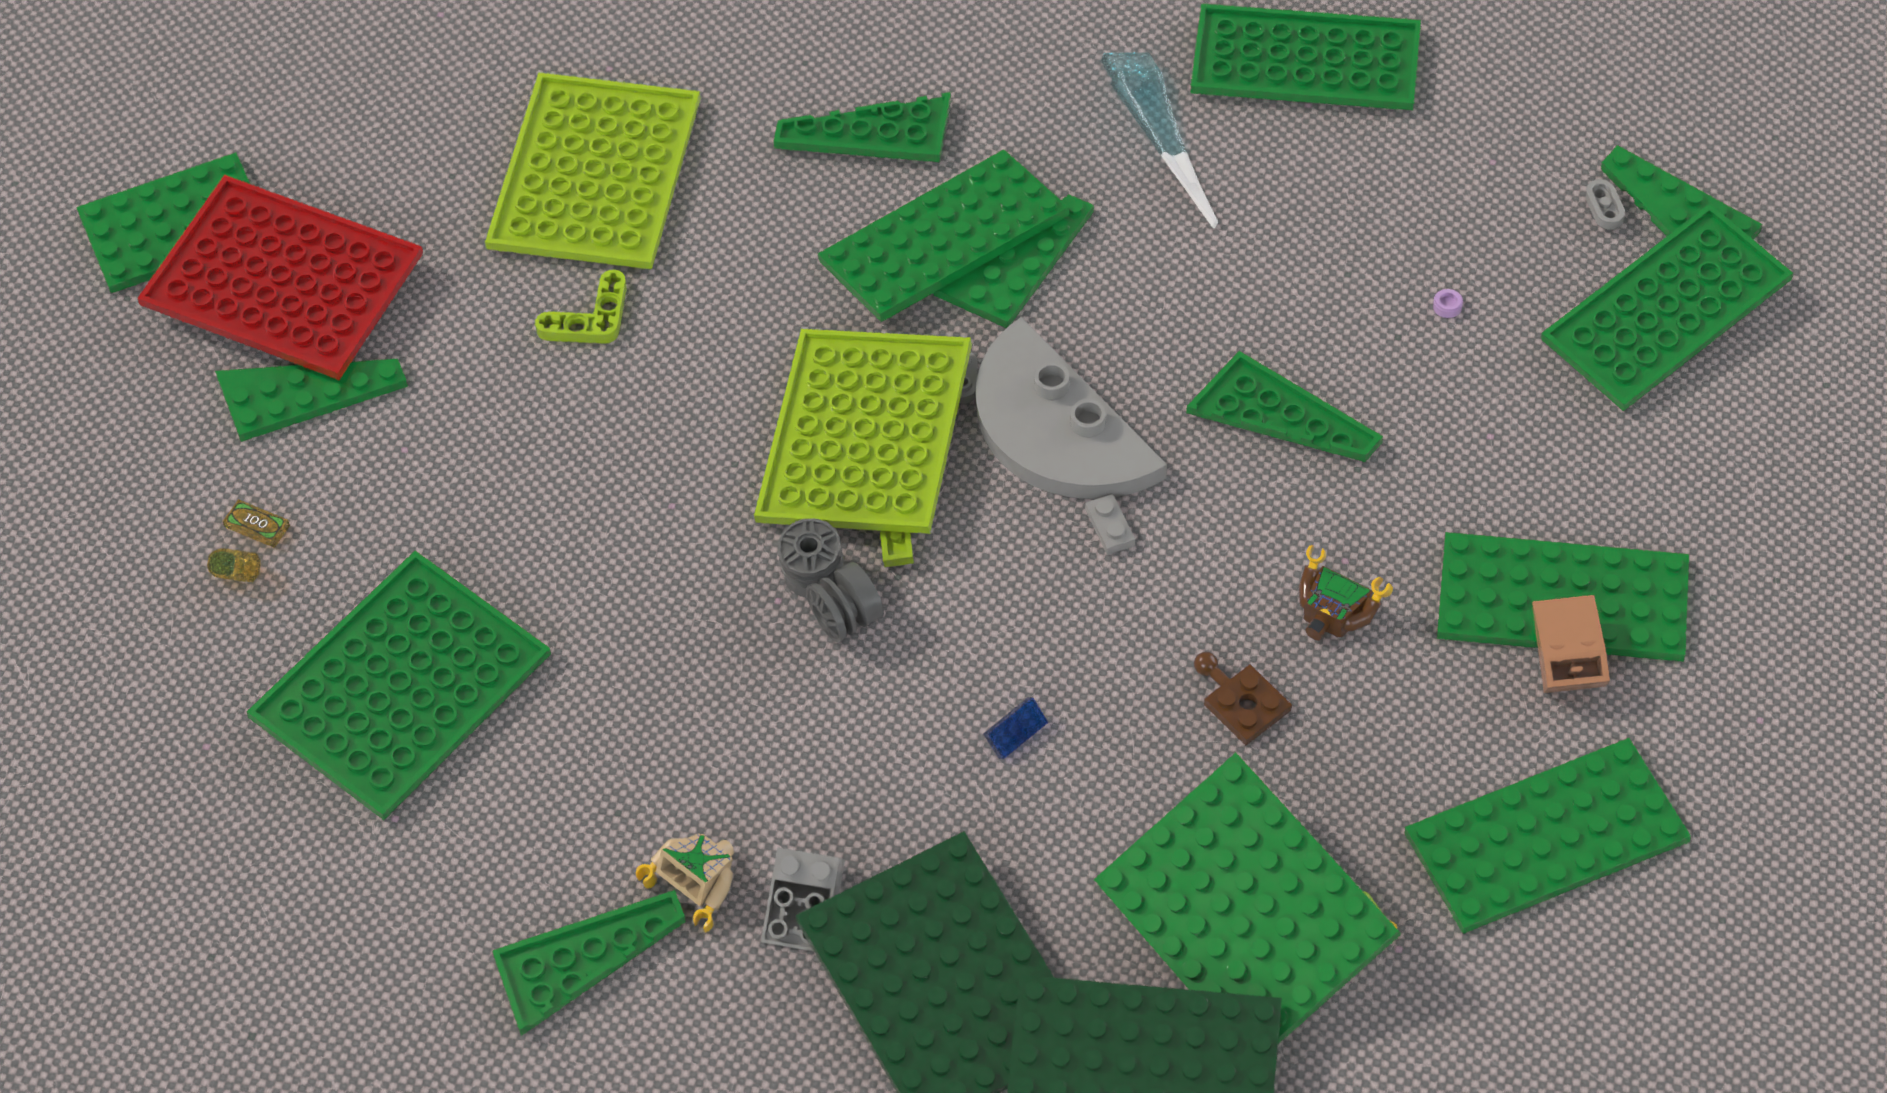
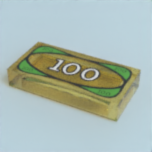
(256, 523)

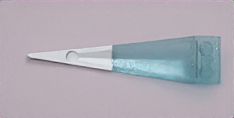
(1144, 93)

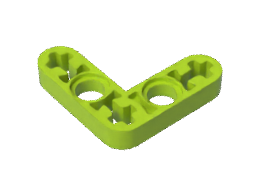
(592, 323)

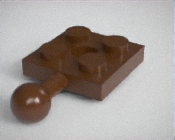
(1245, 685)

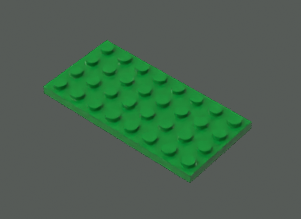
(1306, 56)
(943, 235)
(1666, 307)
(1495, 579)
(1546, 835)

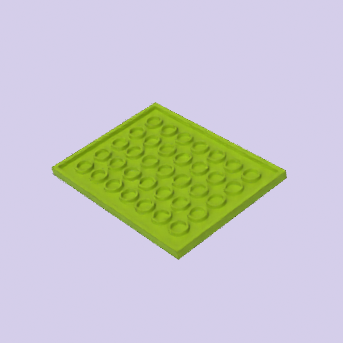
(593, 171)
(864, 430)

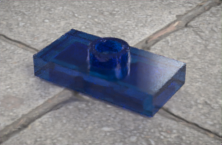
(1015, 728)

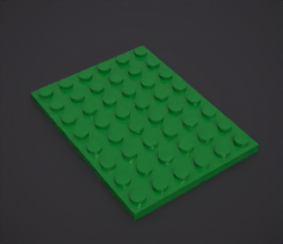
(399, 684)
(1246, 898)

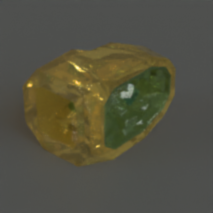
(234, 564)

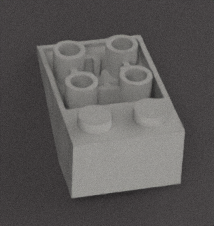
(796, 885)

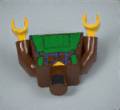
(1336, 602)

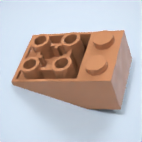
(1570, 644)

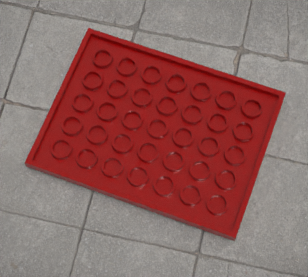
(281, 276)

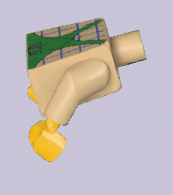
(696, 869)

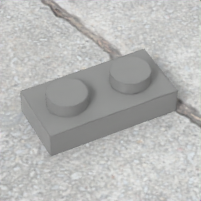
(1110, 524)

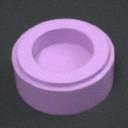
(1447, 303)

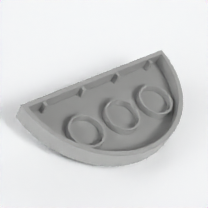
(1054, 425)

